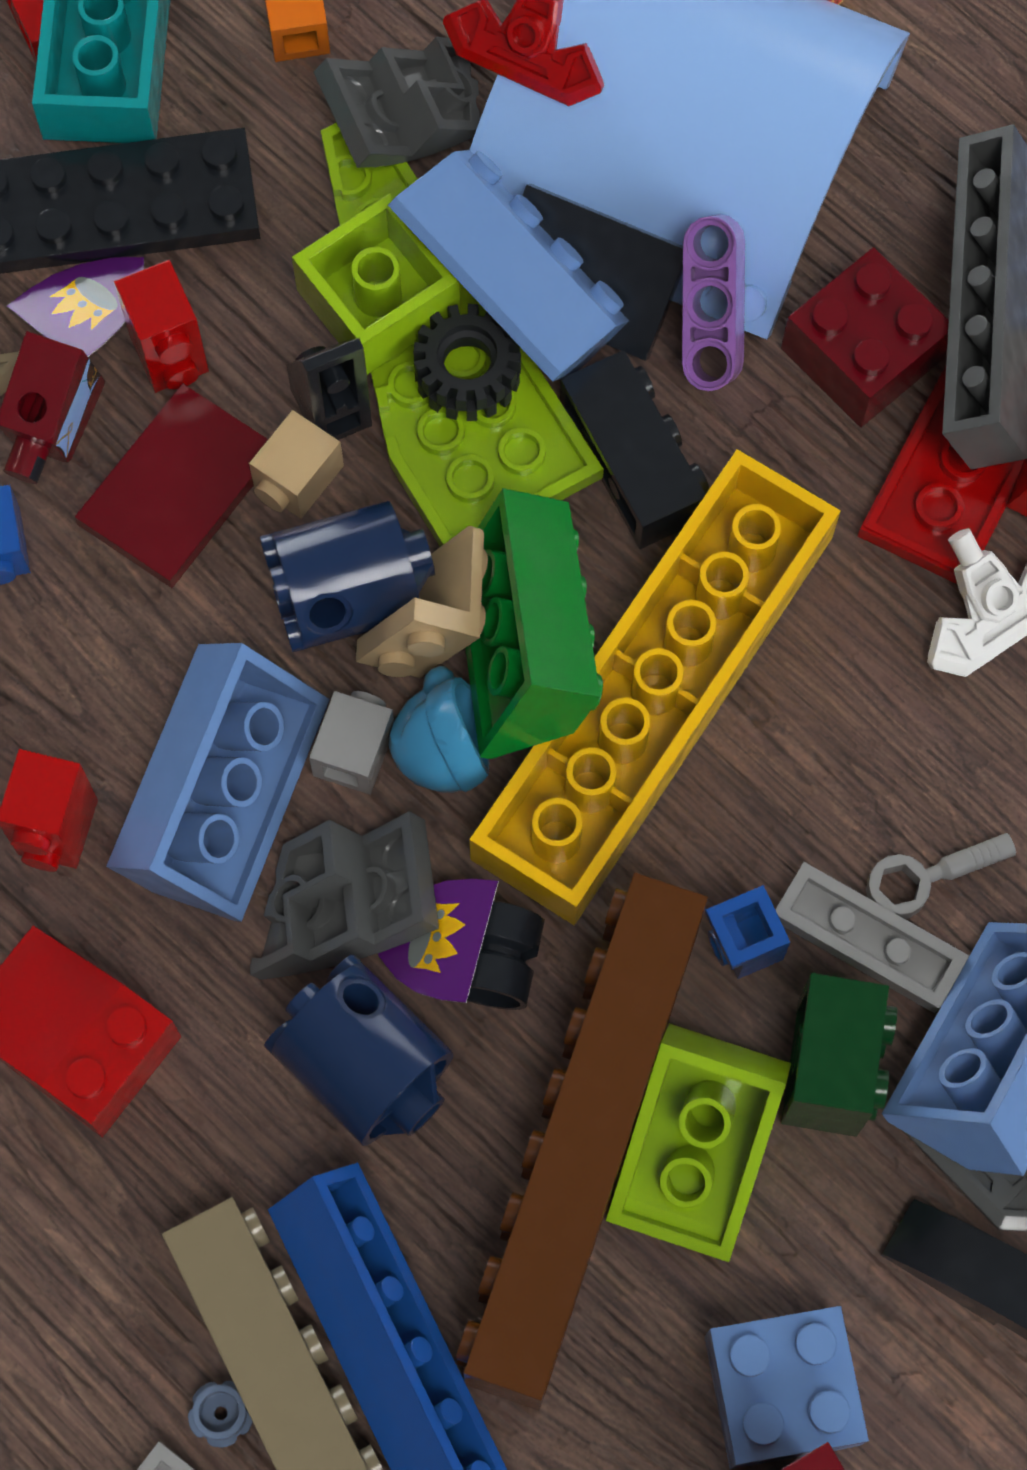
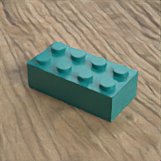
(100, 69)

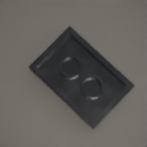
(628, 259)

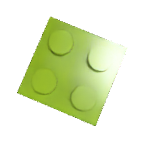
(374, 283)

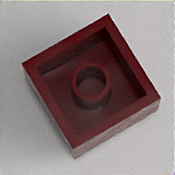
(866, 337)

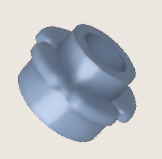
(203, 1420)

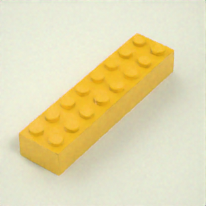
(663, 682)

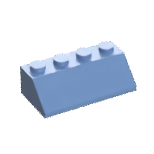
(511, 262)
(219, 780)
(971, 1068)

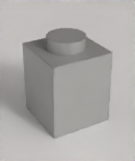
(352, 741)

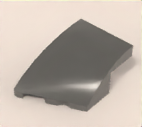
(401, 102)
(347, 896)

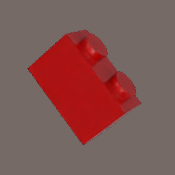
(162, 326)
(47, 810)

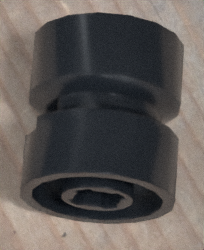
(501, 971)

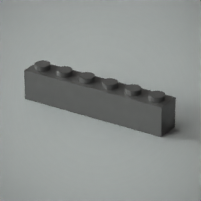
(988, 302)

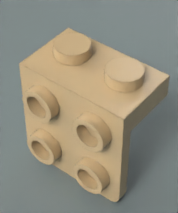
(439, 622)

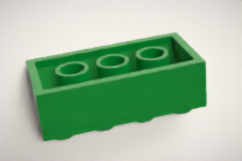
(535, 655)

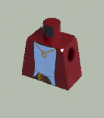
(47, 404)

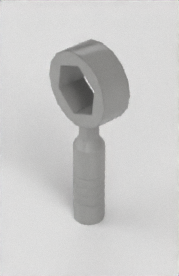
(947, 868)

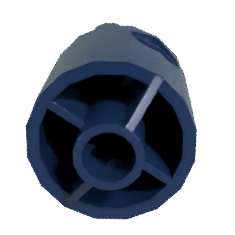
(344, 573)
(362, 1054)

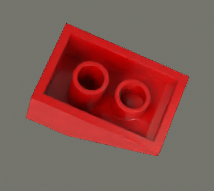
(77, 1031)

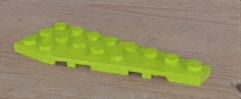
(459, 464)

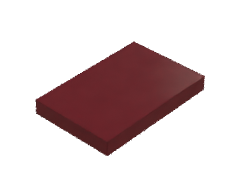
(174, 486)

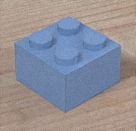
(785, 1387)

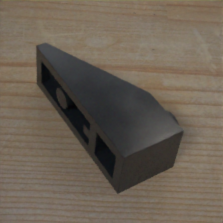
(332, 387)

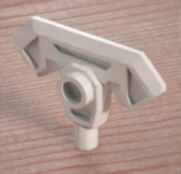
(994, 610)

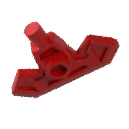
(525, 48)

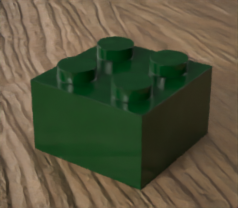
(837, 1055)

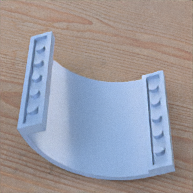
(699, 119)

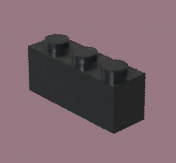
(634, 446)

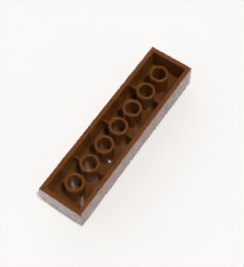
(585, 1142)

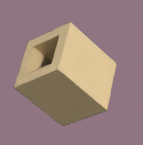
(295, 465)

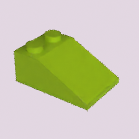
(698, 1142)

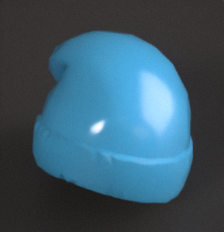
(437, 736)

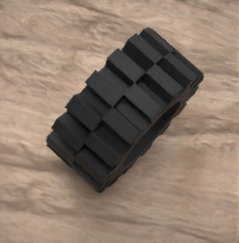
(458, 393)

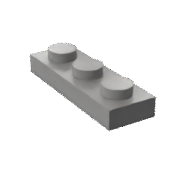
(870, 937)

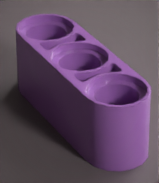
(700, 329)

